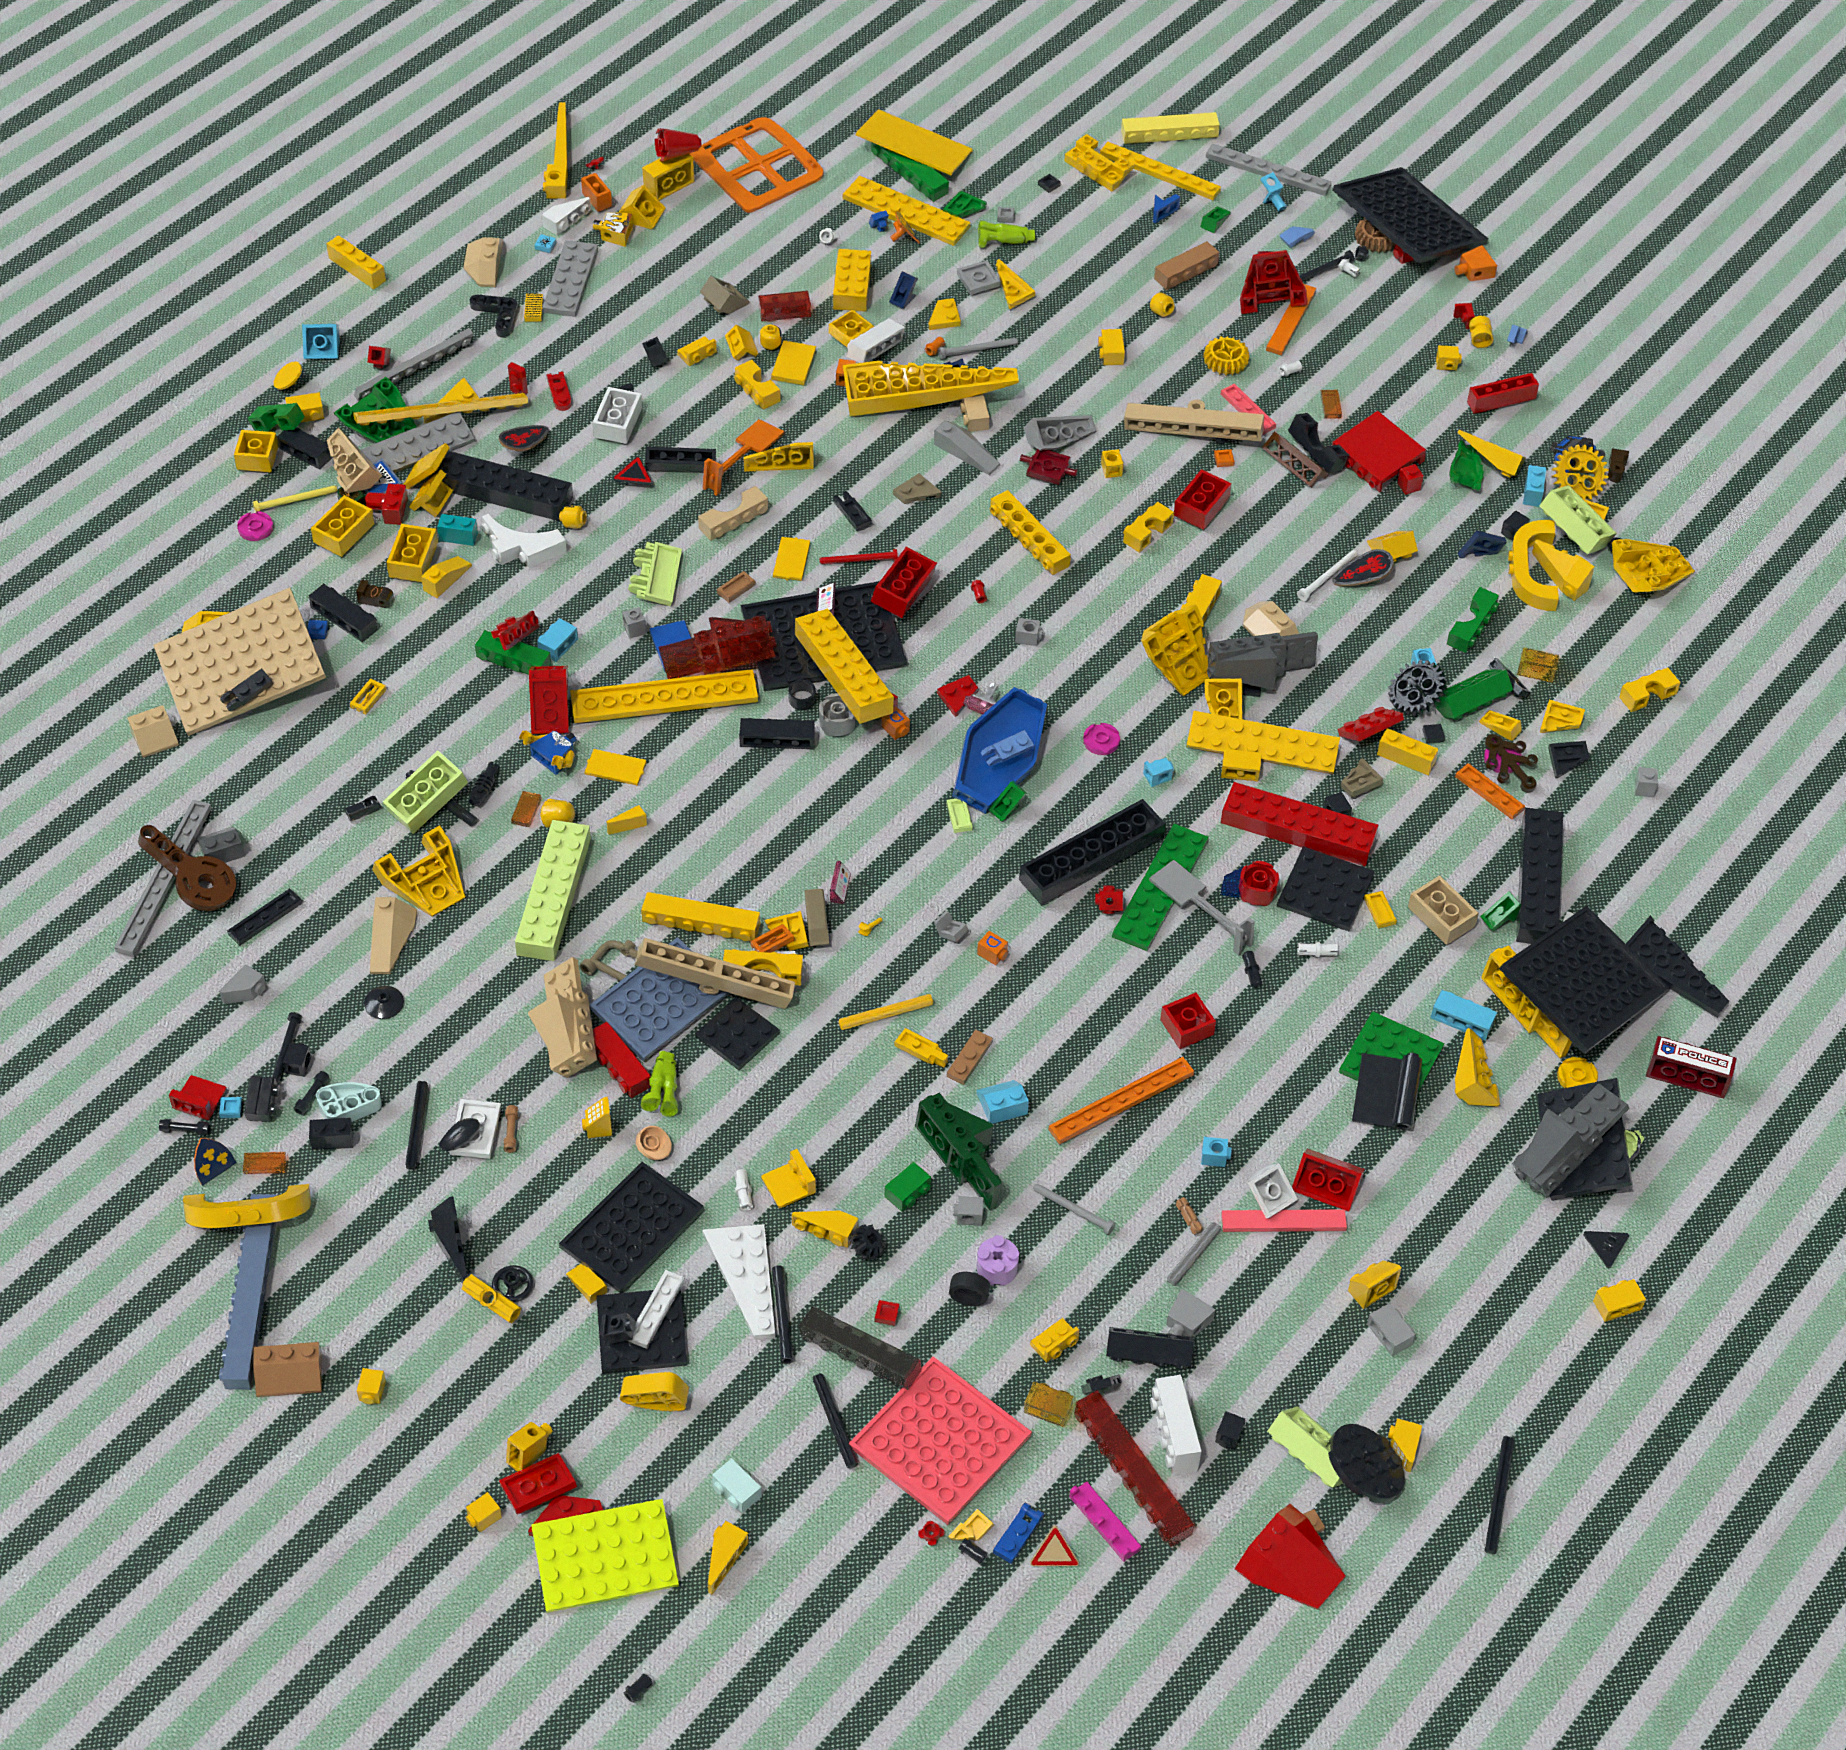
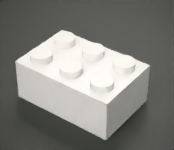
(617, 415)

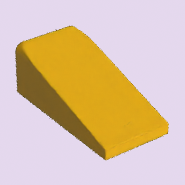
(1502, 724)
(628, 820)
(587, 1282)

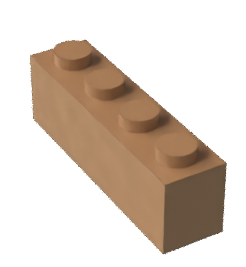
(1186, 265)

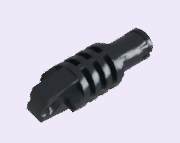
(483, 784)

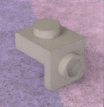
(949, 928)

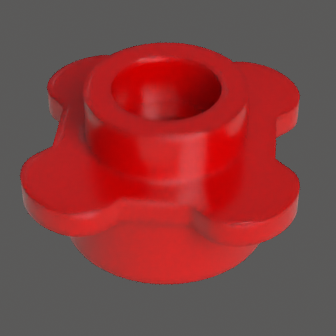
(931, 1526)

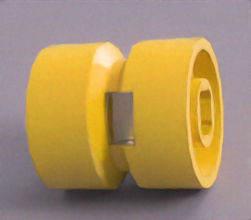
(1481, 331)

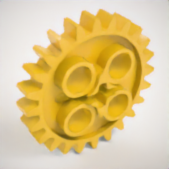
(1581, 458)

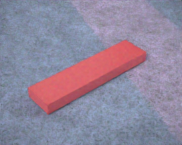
(1244, 404)

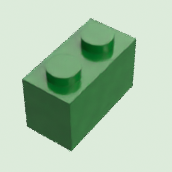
(907, 1187)

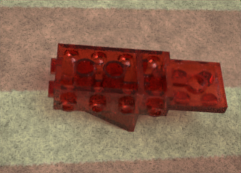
(722, 647)

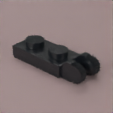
(852, 511)
(247, 690)

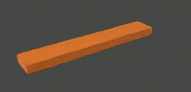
(1289, 324)

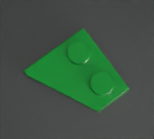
(964, 205)

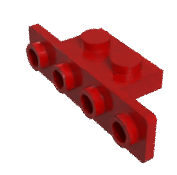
(515, 629)

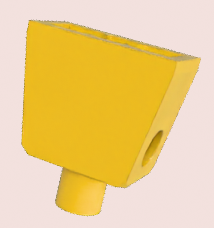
(527, 1445)

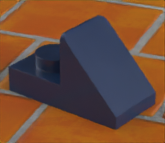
(903, 290)

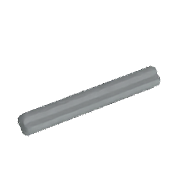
(1193, 1253)

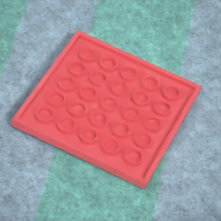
(940, 1440)

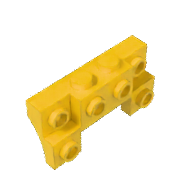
(1095, 165)

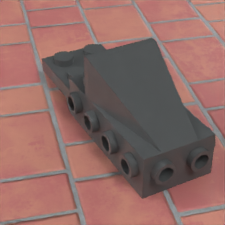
(1261, 657)
(1568, 1139)

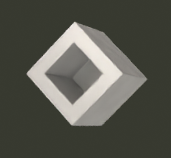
(1646, 782)

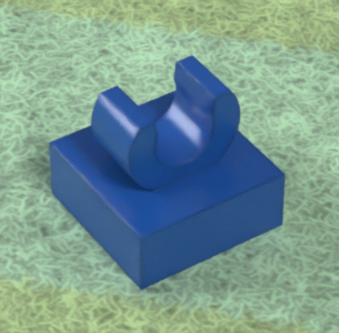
(879, 220)

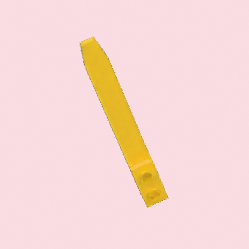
(557, 173)

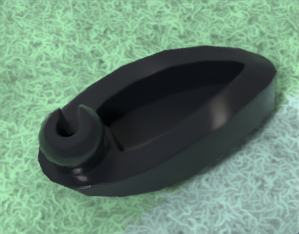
(459, 1134)

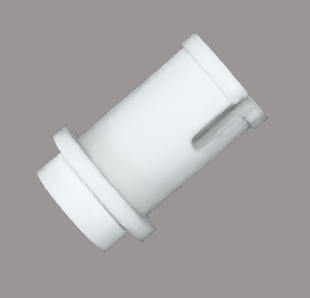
(1346, 266)
(1286, 369)

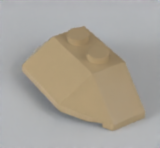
(483, 261)
(1267, 619)

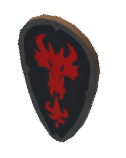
(523, 437)
(1365, 568)

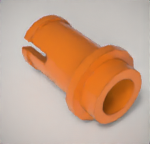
(932, 348)

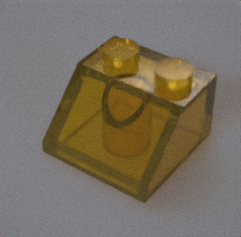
(1538, 664)

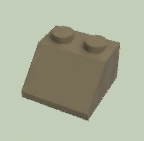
(723, 296)

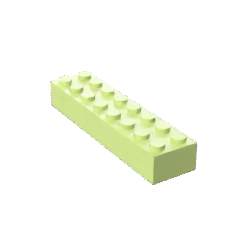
(553, 890)

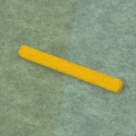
(885, 1011)

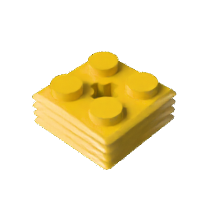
(849, 327)

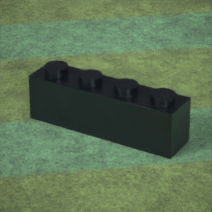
(677, 459)
(343, 612)
(777, 733)
(1149, 1347)

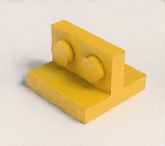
(432, 494)

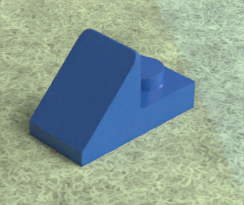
(1164, 208)

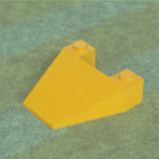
(430, 882)

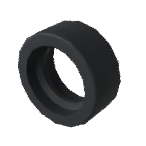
(969, 1288)

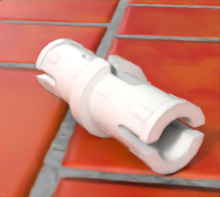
(1317, 949)
(743, 1190)

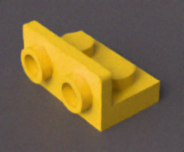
(697, 350)
(1055, 1339)

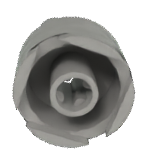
(835, 716)

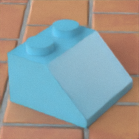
(320, 341)
(1003, 1101)

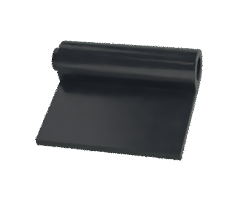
(1387, 1091)

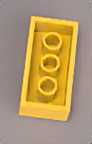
(852, 280)

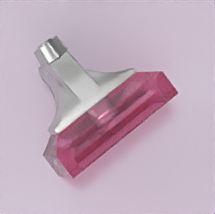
(982, 702)

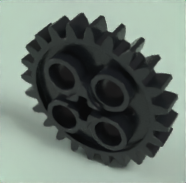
(1407, 697)

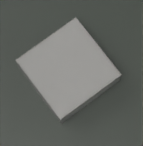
(1005, 215)

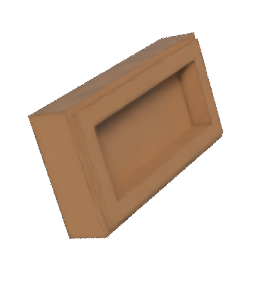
(736, 586)

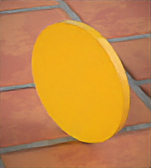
(287, 375)

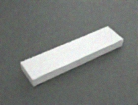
(656, 1308)

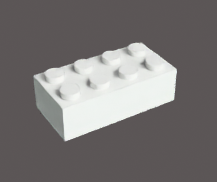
(1176, 1425)

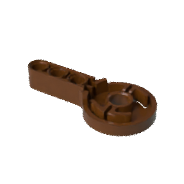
(191, 868)

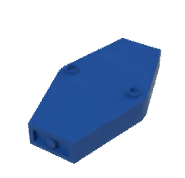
(976, 780)

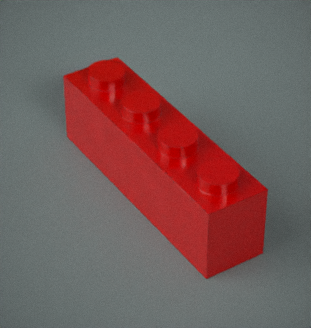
(1502, 393)
(620, 1061)

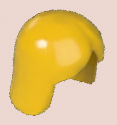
(556, 810)

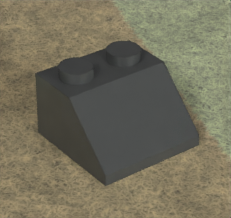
(222, 845)

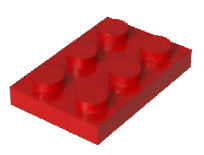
(1370, 724)
(537, 1483)

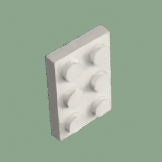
(488, 1116)

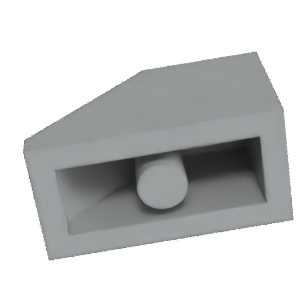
(243, 986)

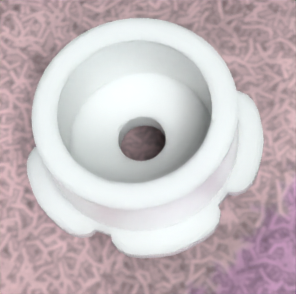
(824, 239)

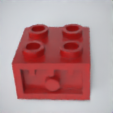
(197, 1097)

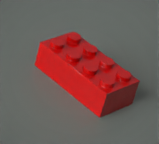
(903, 582)

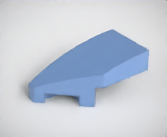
(1296, 234)
(1517, 334)

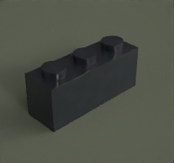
(304, 447)

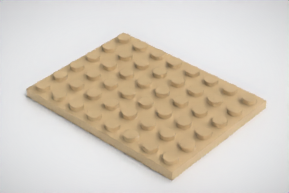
(231, 648)

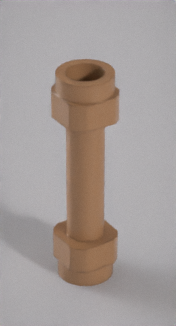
(511, 1115)

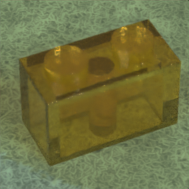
(1048, 1404)

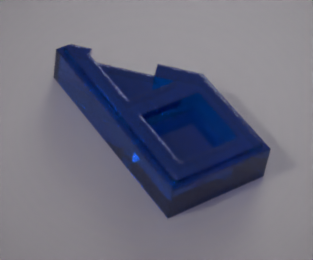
(1231, 884)

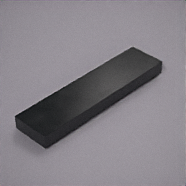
(264, 917)

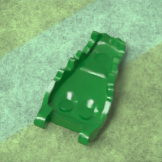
(1467, 467)

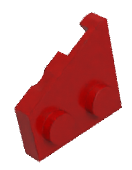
(955, 693)

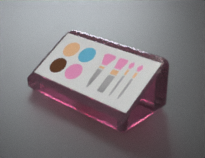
(826, 598)
(839, 883)

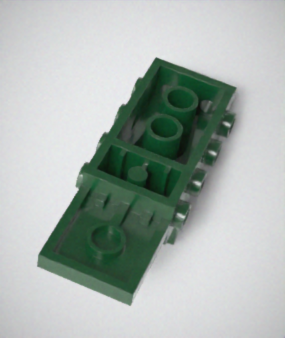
(960, 1144)

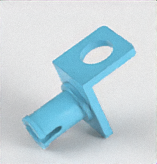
(1273, 192)

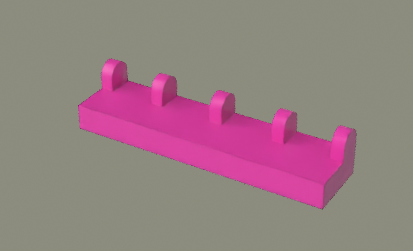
(1104, 1521)

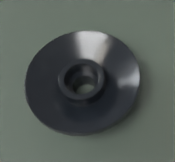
(384, 1008)

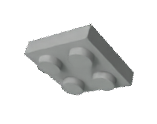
(978, 277)

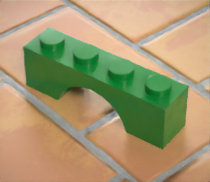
(1464, 634)

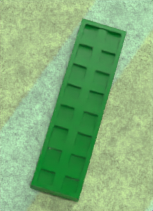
(1150, 904)

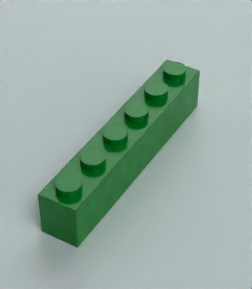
(918, 174)

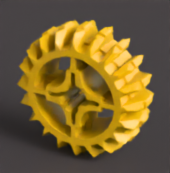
(1226, 355)

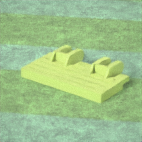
(658, 573)

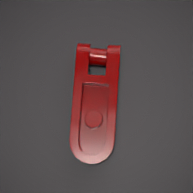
(559, 391)

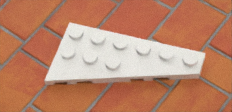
(744, 1265)

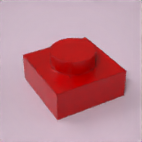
(886, 1312)

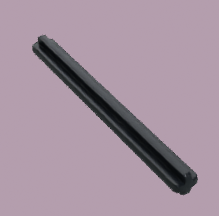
(1499, 1495)

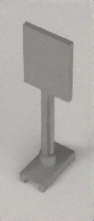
(1183, 887)

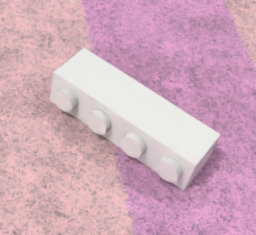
(875, 341)

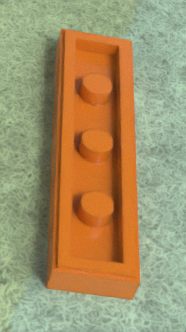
(1490, 791)

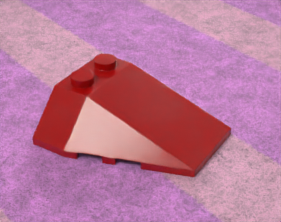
(1272, 279)
(1291, 1560)

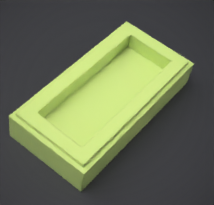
(959, 815)

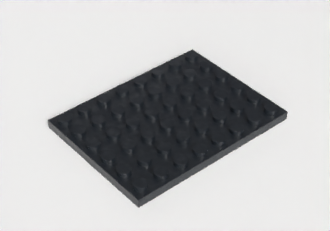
(1410, 214)
(863, 621)
(1584, 979)

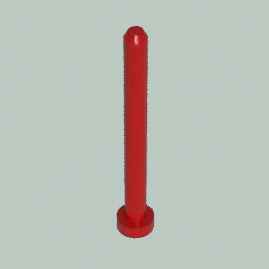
(859, 557)

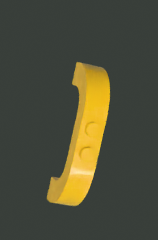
(1529, 591)
(246, 1212)

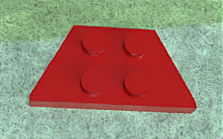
(565, 1507)

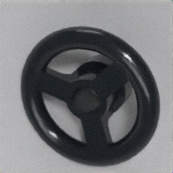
(509, 1274)

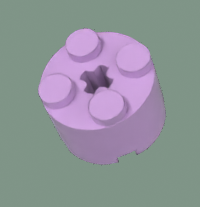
(998, 1260)

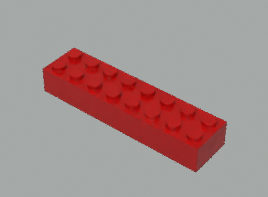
(1299, 823)

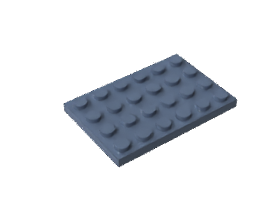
(653, 1007)

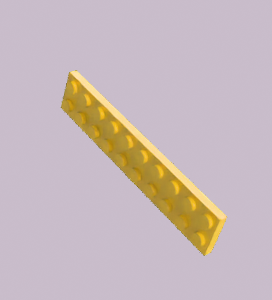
(663, 696)

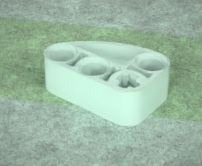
(347, 1095)

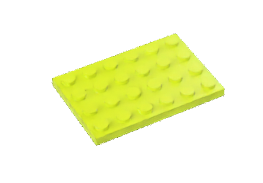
(604, 1555)

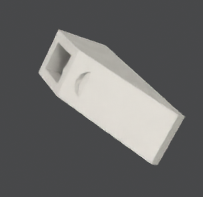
(564, 215)

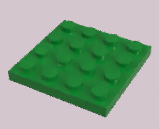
(1391, 1039)

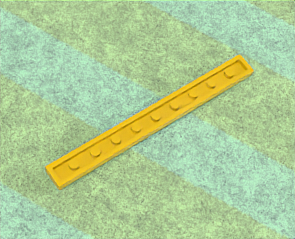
(435, 409)

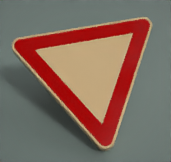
(1054, 1551)

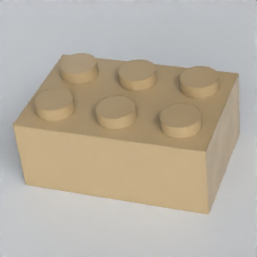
(1443, 910)

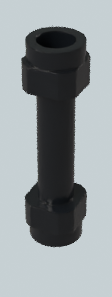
(302, 1106)
(201, 1128)

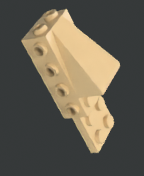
(565, 1020)

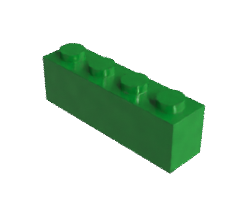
(518, 658)

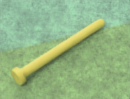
(293, 498)

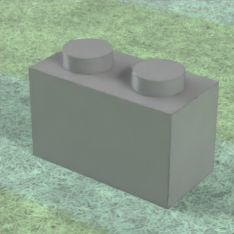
(1391, 1329)

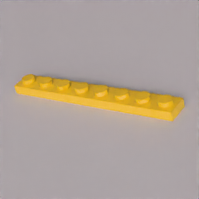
(1162, 171)

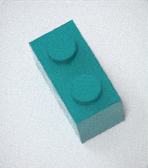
(457, 529)

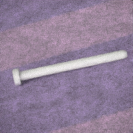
(1303, 594)

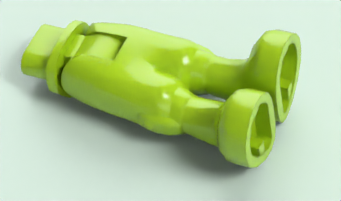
(1003, 233)
(662, 1077)

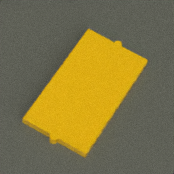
(791, 558)
(615, 767)

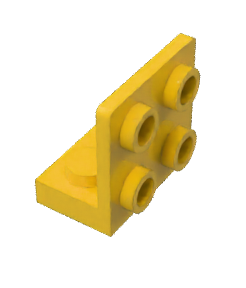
(790, 1181)

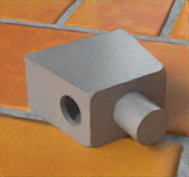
(1189, 1315)

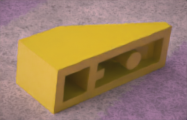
(443, 575)
(727, 1546)

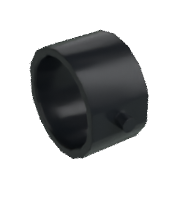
(802, 685)

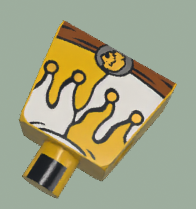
(615, 227)

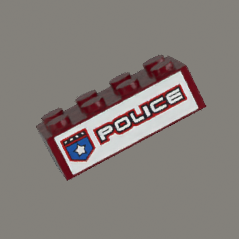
(1691, 1067)

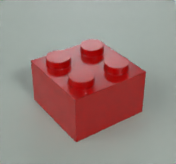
(1187, 1020)

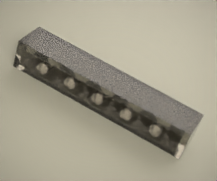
(860, 1348)

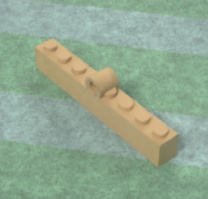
(1194, 421)
(714, 973)

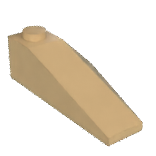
(391, 927)

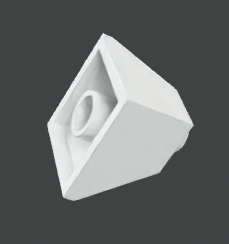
(1272, 1189)

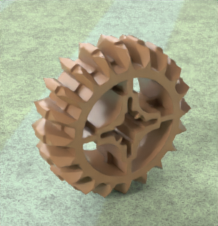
(1372, 238)

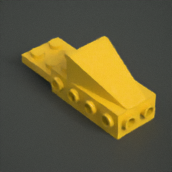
(1520, 1005)

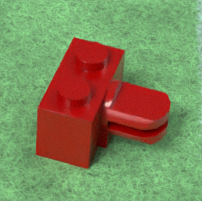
(390, 503)

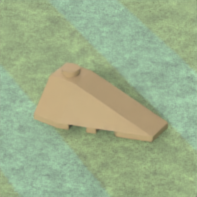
(352, 466)

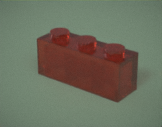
(784, 306)

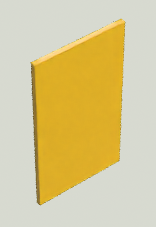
(914, 142)

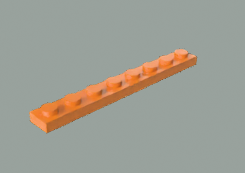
(1120, 1100)

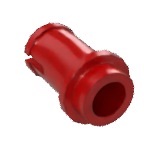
(978, 588)

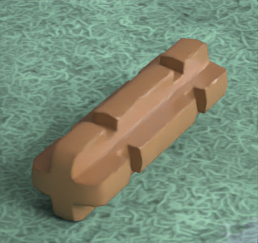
(1189, 1216)

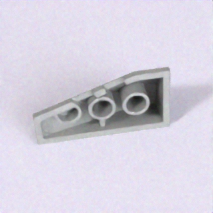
(1055, 432)
(964, 446)

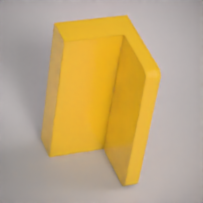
(740, 342)

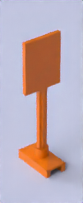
(756, 437)

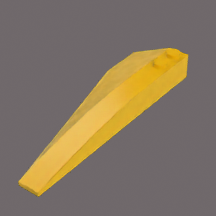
(893, 387)

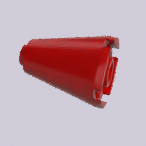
(675, 143)

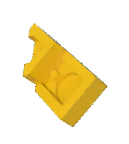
(973, 1528)

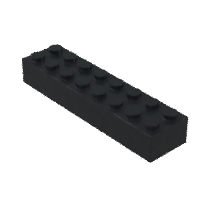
(505, 485)
(1091, 851)
(1539, 874)

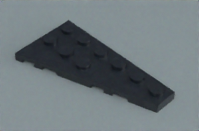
(1676, 967)

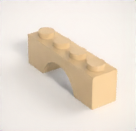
(716, 523)

